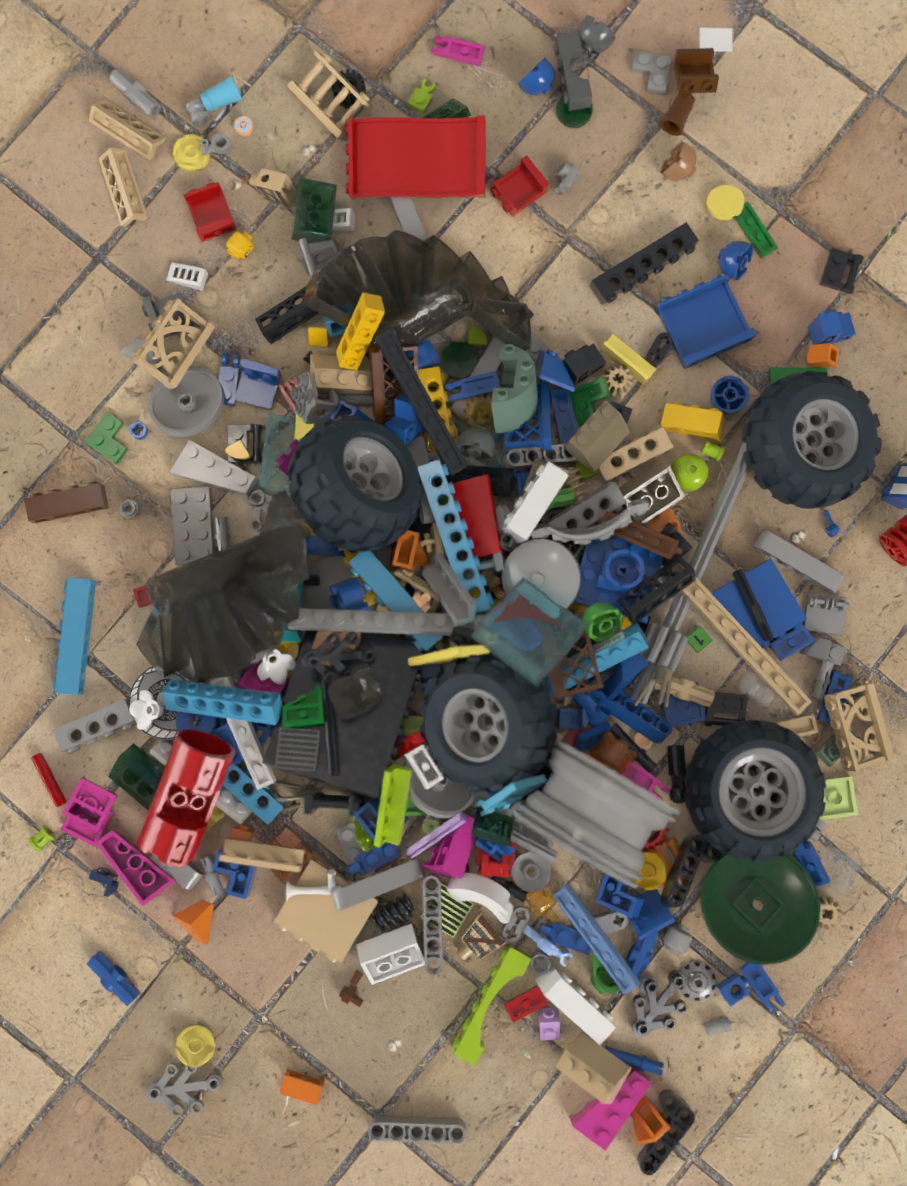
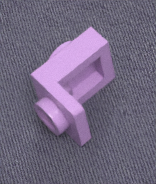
(549, 1023)

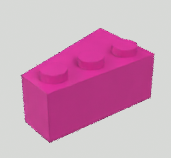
(452, 852)

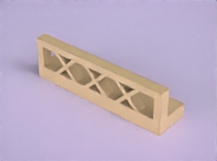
(124, 129)
(125, 183)
(262, 855)

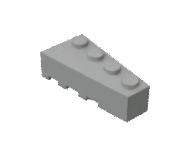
(209, 469)

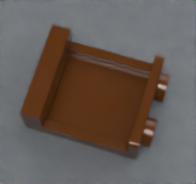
(695, 71)

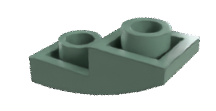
(829, 751)

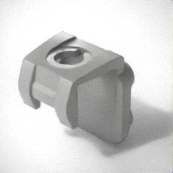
(307, 402)

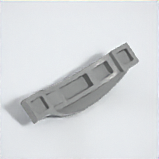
(599, 531)

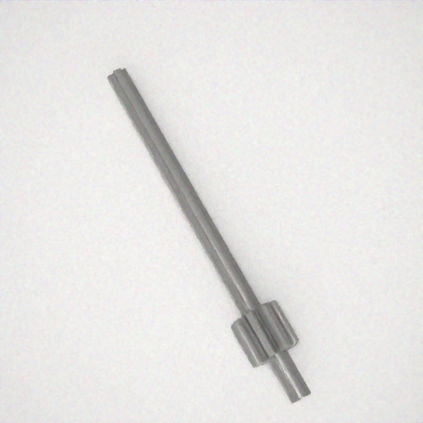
(665, 641)

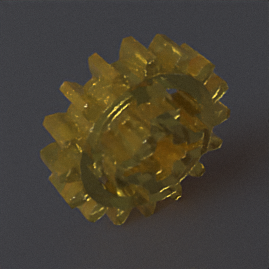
(477, 410)

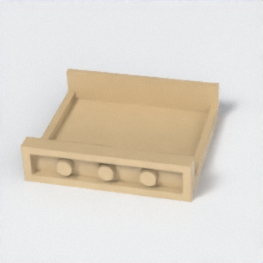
(316, 918)

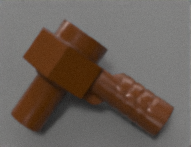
(347, 993)

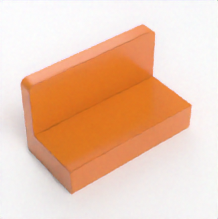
(302, 1087)

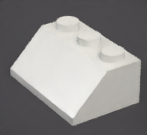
(390, 954)

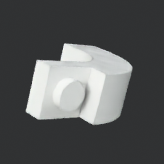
(483, 891)

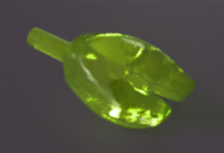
(363, 837)

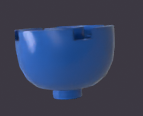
(538, 79)
(734, 259)
(729, 395)

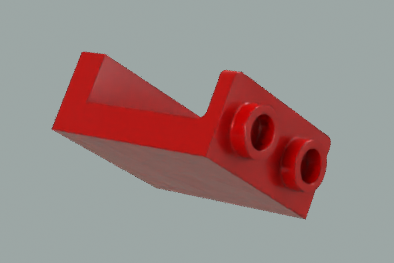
(519, 187)
(210, 211)

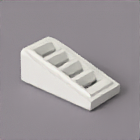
(347, 220)
(199, 284)

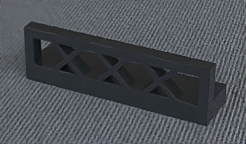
(283, 324)
(659, 595)

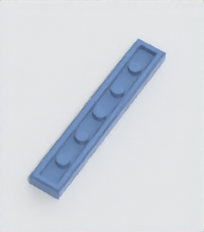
(596, 939)

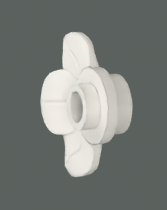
(276, 669)
(145, 709)

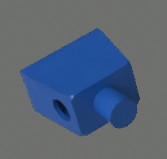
(426, 355)

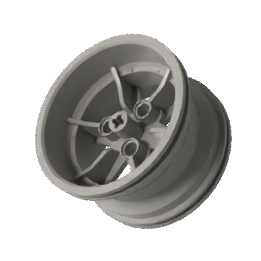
(595, 814)

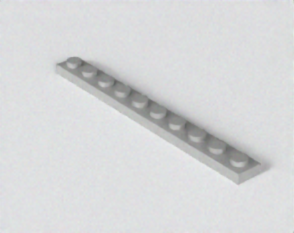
(376, 621)

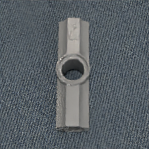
(134, 93)

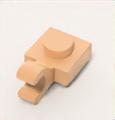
(423, 601)

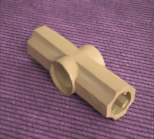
(688, 691)

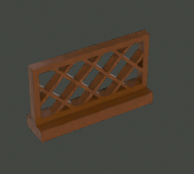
(378, 380)
(646, 537)
(559, 683)

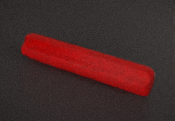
(48, 780)

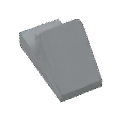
(825, 650)

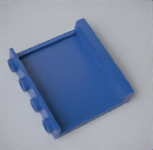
(704, 321)
(773, 597)

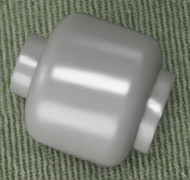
(677, 939)

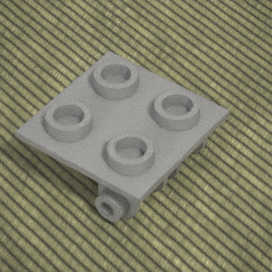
(825, 613)

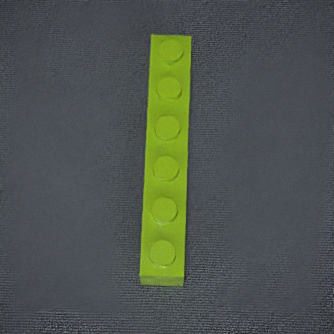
(512, 963)

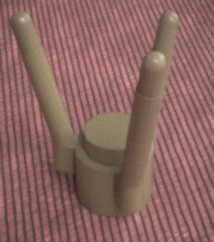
(664, 678)
(299, 795)

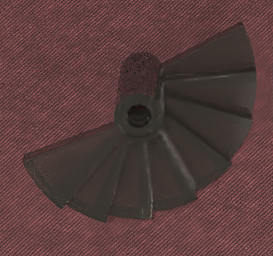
(420, 288)
(229, 604)

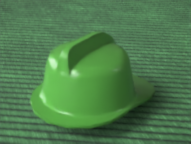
(601, 978)

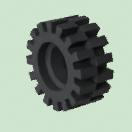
(352, 78)

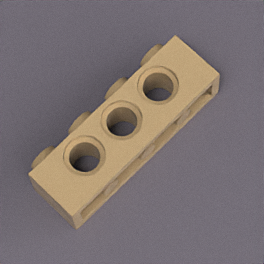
(661, 445)

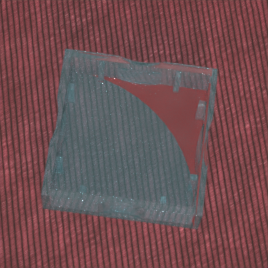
(529, 631)

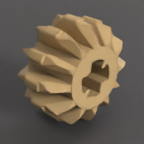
(621, 375)
(832, 913)

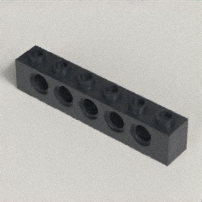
(681, 235)

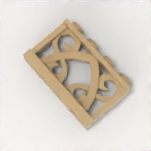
(197, 336)
(841, 720)

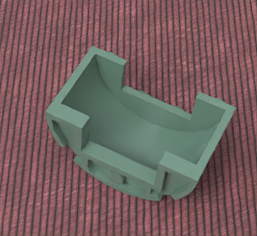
(519, 395)

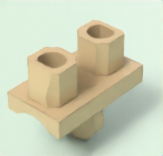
(435, 541)

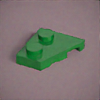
(304, 710)

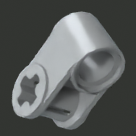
(608, 923)

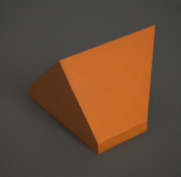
(408, 553)
(197, 920)
(648, 1122)

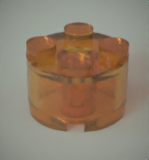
(613, 753)

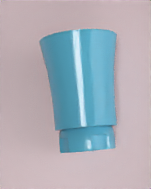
(221, 95)

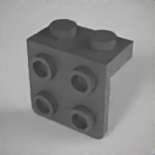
(156, 308)

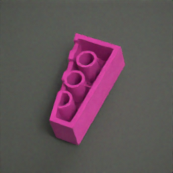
(134, 867)
(603, 1121)

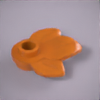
(658, 522)

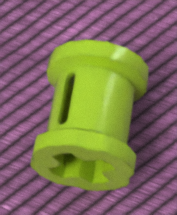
(712, 450)
(38, 844)

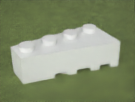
(534, 502)
(575, 1004)

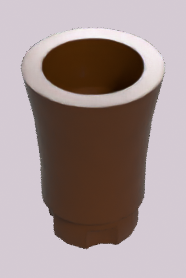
(677, 115)

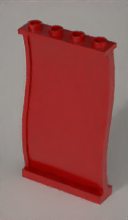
(416, 157)

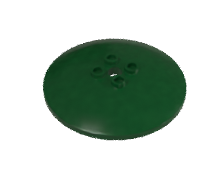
(765, 935)

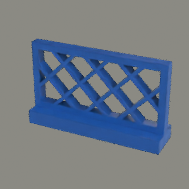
(544, 424)

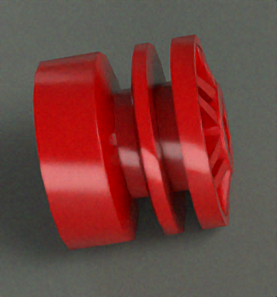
(895, 541)

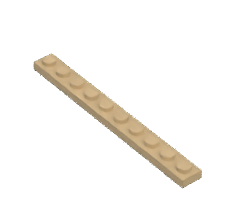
(745, 645)

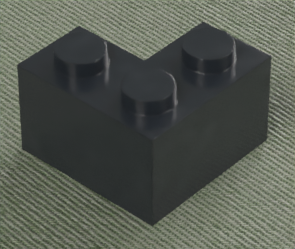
(583, 363)

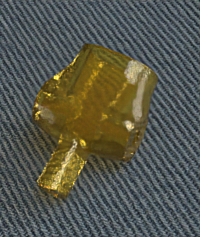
(542, 903)

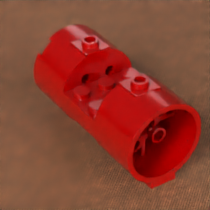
(185, 797)

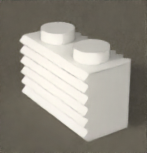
(423, 766)

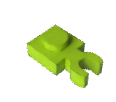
(422, 97)

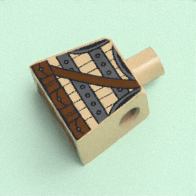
(274, 186)
(480, 938)

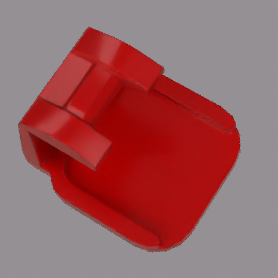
(490, 867)

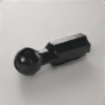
(677, 771)

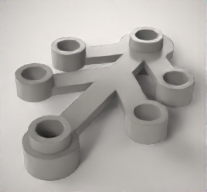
(180, 1089)

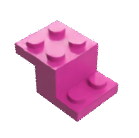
(89, 812)

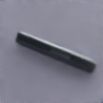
(753, 606)

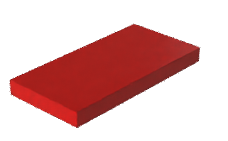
(480, 515)

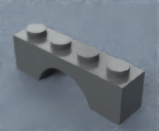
(577, 90)

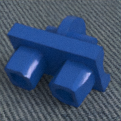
(493, 849)

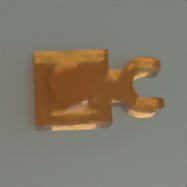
(493, 583)

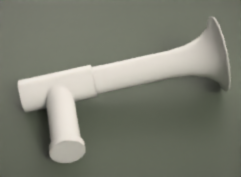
(292, 890)

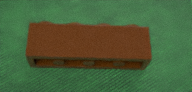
(66, 503)

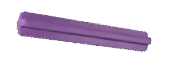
(436, 835)

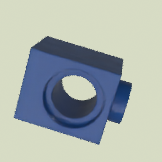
(725, 986)

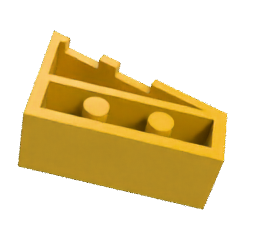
(694, 421)

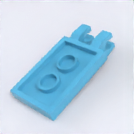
(510, 794)

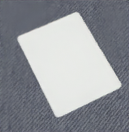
(717, 38)

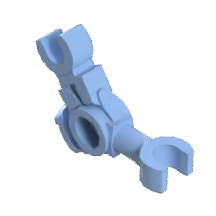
(547, 945)

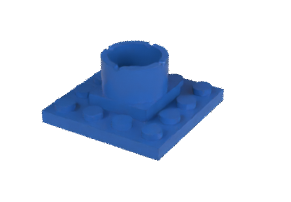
(601, 573)

